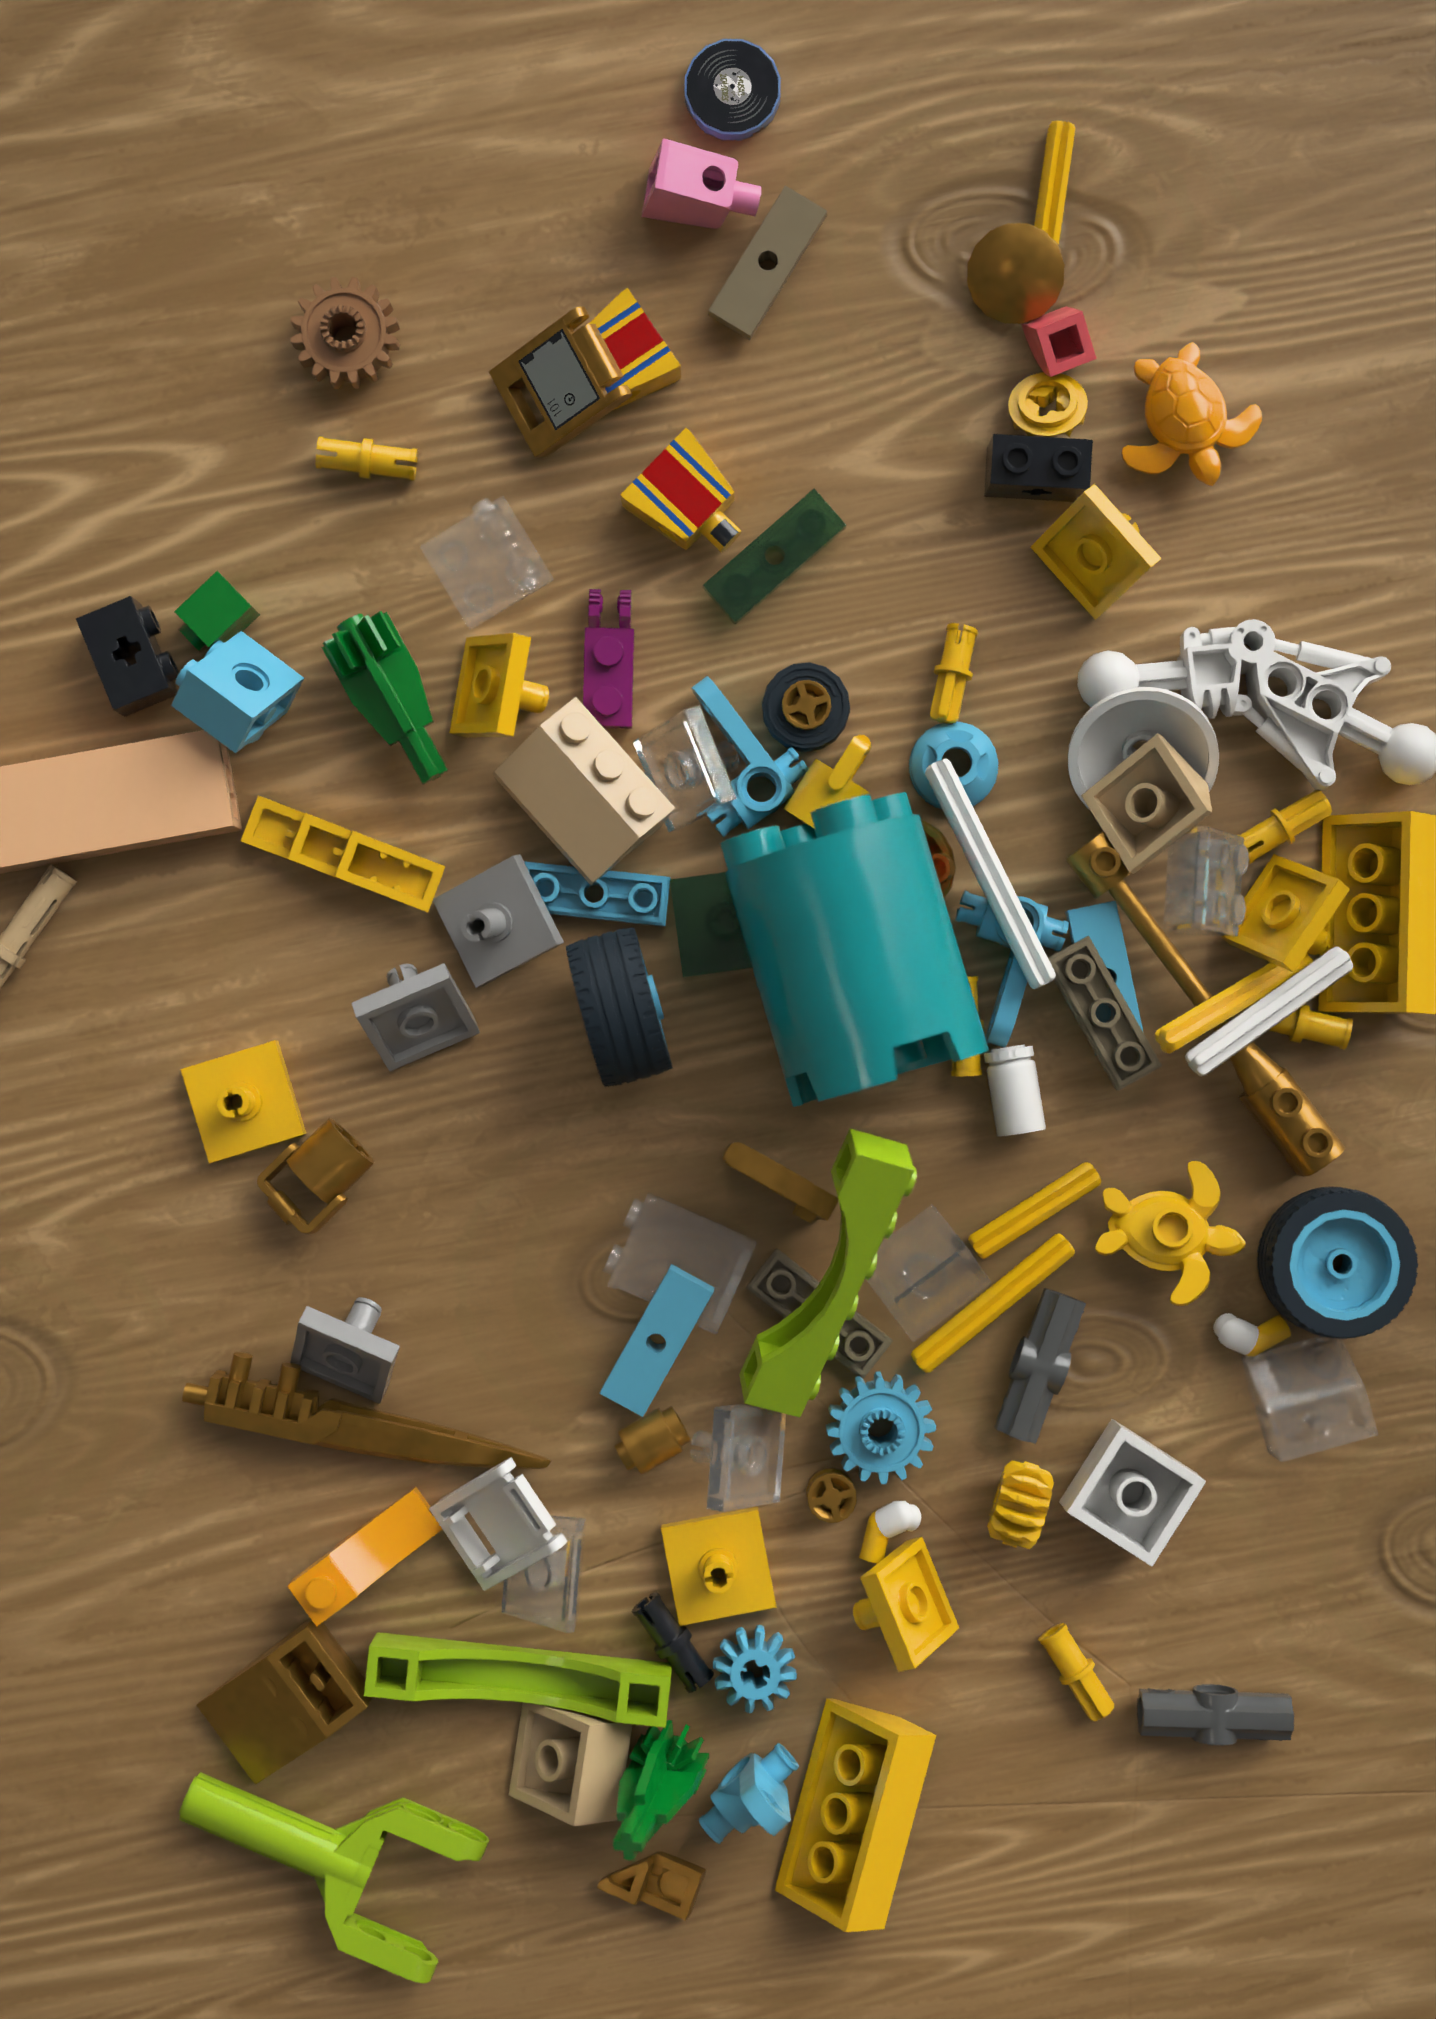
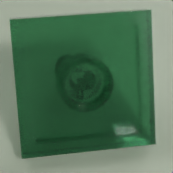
(707, 926)

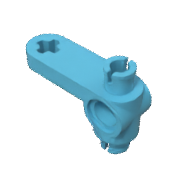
(758, 763)
(1013, 980)
(752, 1795)

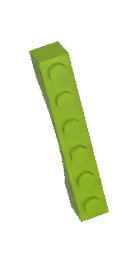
(789, 1357)
(453, 1669)

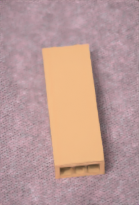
(115, 800)

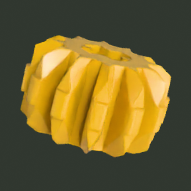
(1020, 1504)

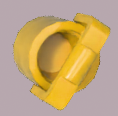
(827, 785)

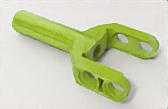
(336, 1859)

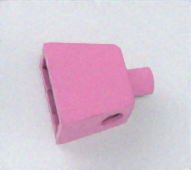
(696, 187)

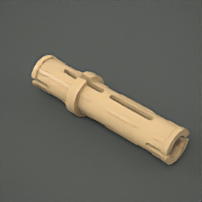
(32, 919)

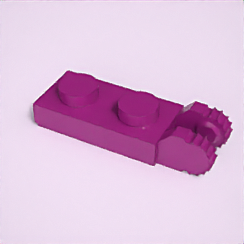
(609, 663)

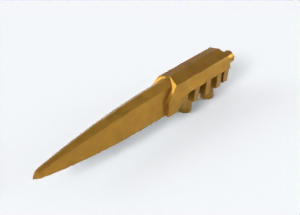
(339, 1425)

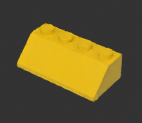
(1387, 913)
(855, 1815)

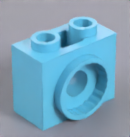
(236, 691)

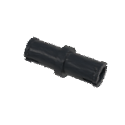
(672, 1642)

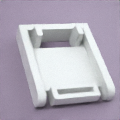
(507, 1516)

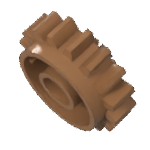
(339, 308)

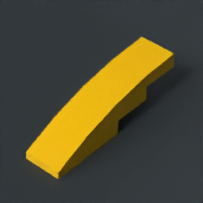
(343, 853)

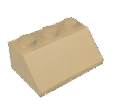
(583, 791)

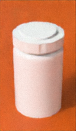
(1014, 1090)

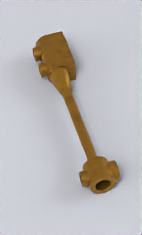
(1269, 1089)

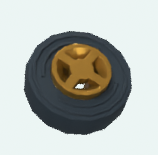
(815, 687)

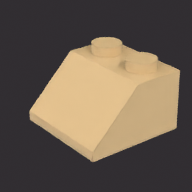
(569, 1763)

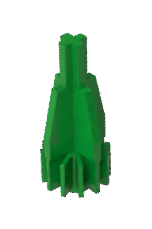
(386, 687)
(656, 1785)

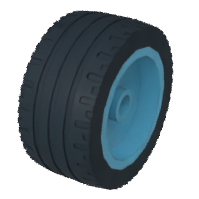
(619, 1007)
(1375, 1267)

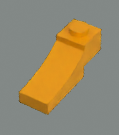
(364, 1556)

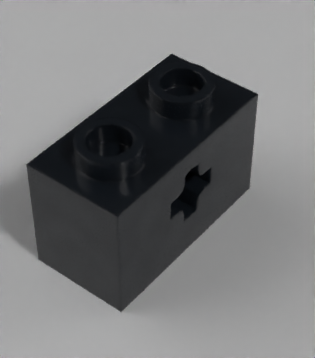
(1037, 467)
(108, 636)

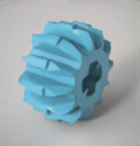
(745, 1683)

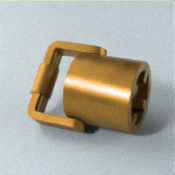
(326, 1164)

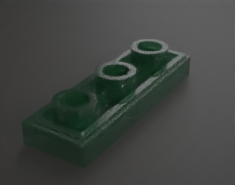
(795, 535)

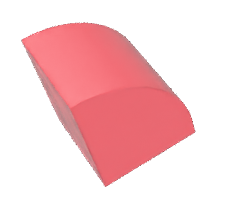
(1059, 340)

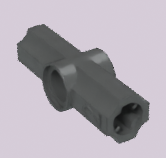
(1039, 1365)
(1215, 1714)

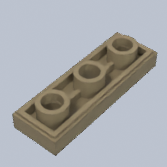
(780, 239)
(1120, 1040)
(787, 1285)

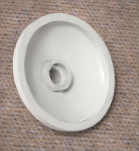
(1135, 714)

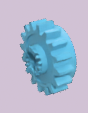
(883, 1453)

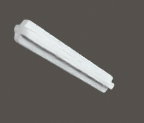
(1269, 1011)

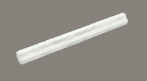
(990, 873)

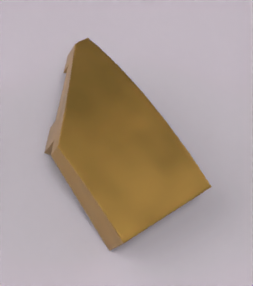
(658, 1881)

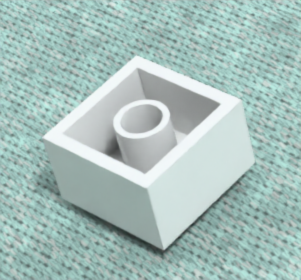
(1132, 1492)

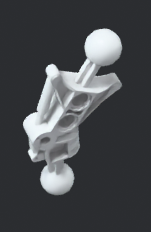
(1210, 678)

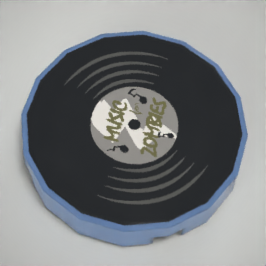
(732, 89)

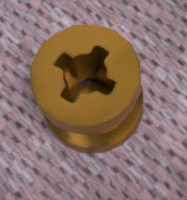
(832, 1504)

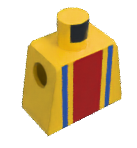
(636, 348)
(684, 496)

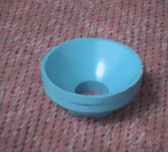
(959, 735)

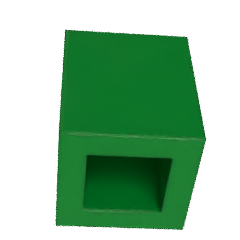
(214, 613)

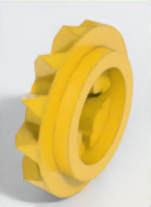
(1038, 392)

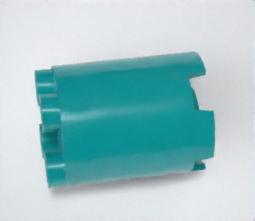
(852, 947)

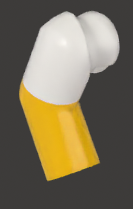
(1248, 1338)
(885, 1524)

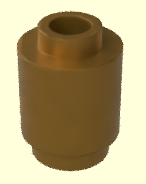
(652, 1440)

